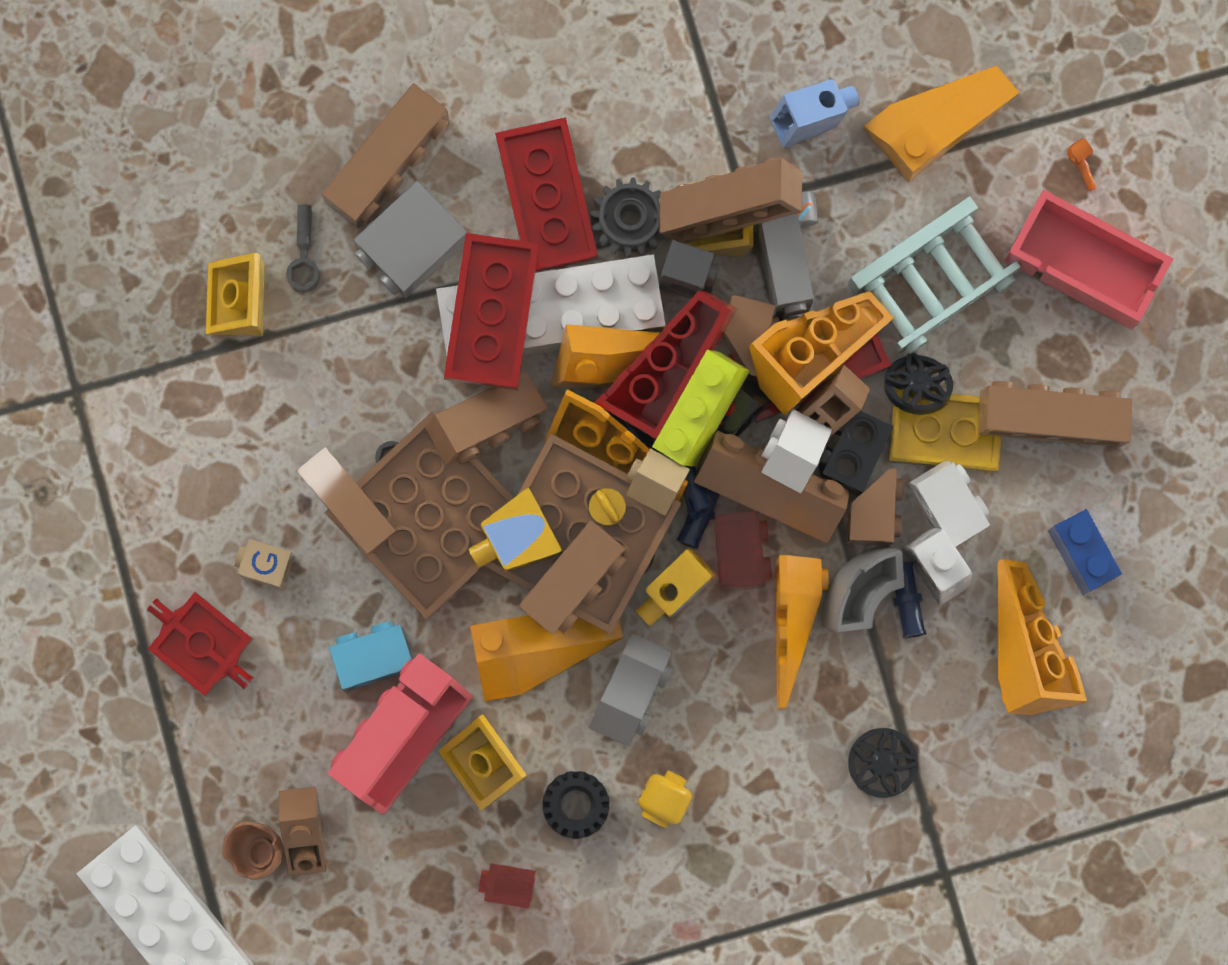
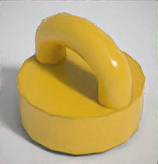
(607, 507)

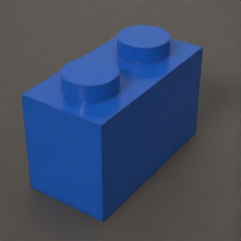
(1084, 552)

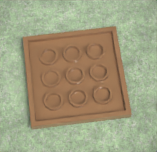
(563, 485)
(434, 518)

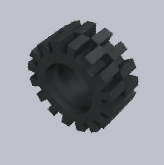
(559, 788)

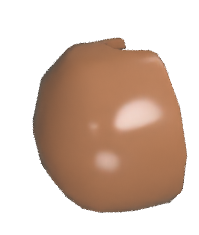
(253, 850)

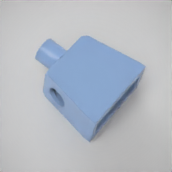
(811, 111)

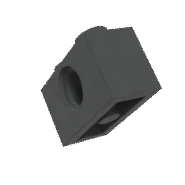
(688, 270)

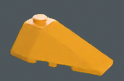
(805, 351)
(596, 355)
(598, 434)
(797, 599)
(521, 653)

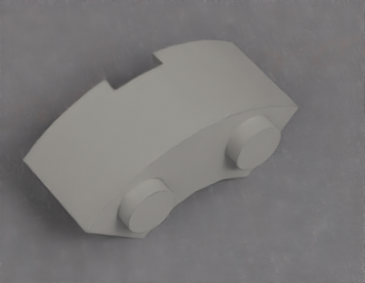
(861, 587)
(630, 690)

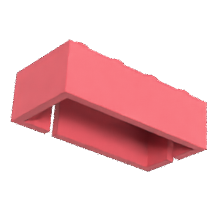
(1089, 259)
(400, 733)

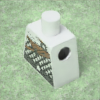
(939, 564)

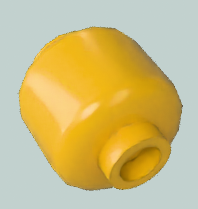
(665, 799)

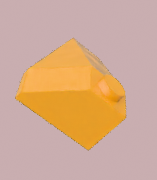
(931, 123)
(1030, 660)

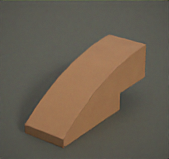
(346, 501)

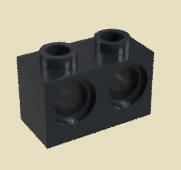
(861, 454)

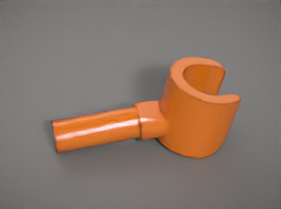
(1077, 154)

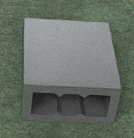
(409, 240)
(785, 267)

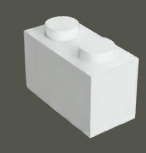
(795, 450)
(949, 501)

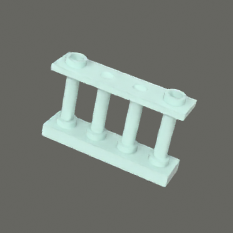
(931, 241)

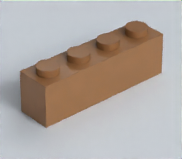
(386, 156)
(731, 201)
(1055, 416)
(735, 472)

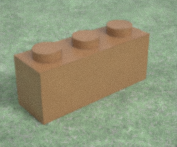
(486, 420)
(574, 579)

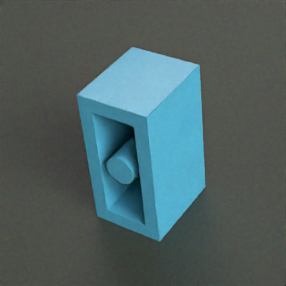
(371, 656)

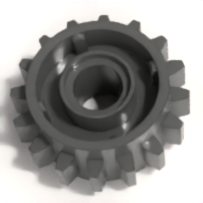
(622, 199)

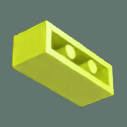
(701, 408)

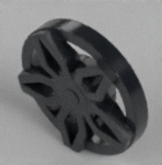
(918, 384)
(883, 762)

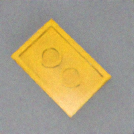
(943, 436)

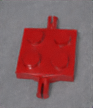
(200, 644)

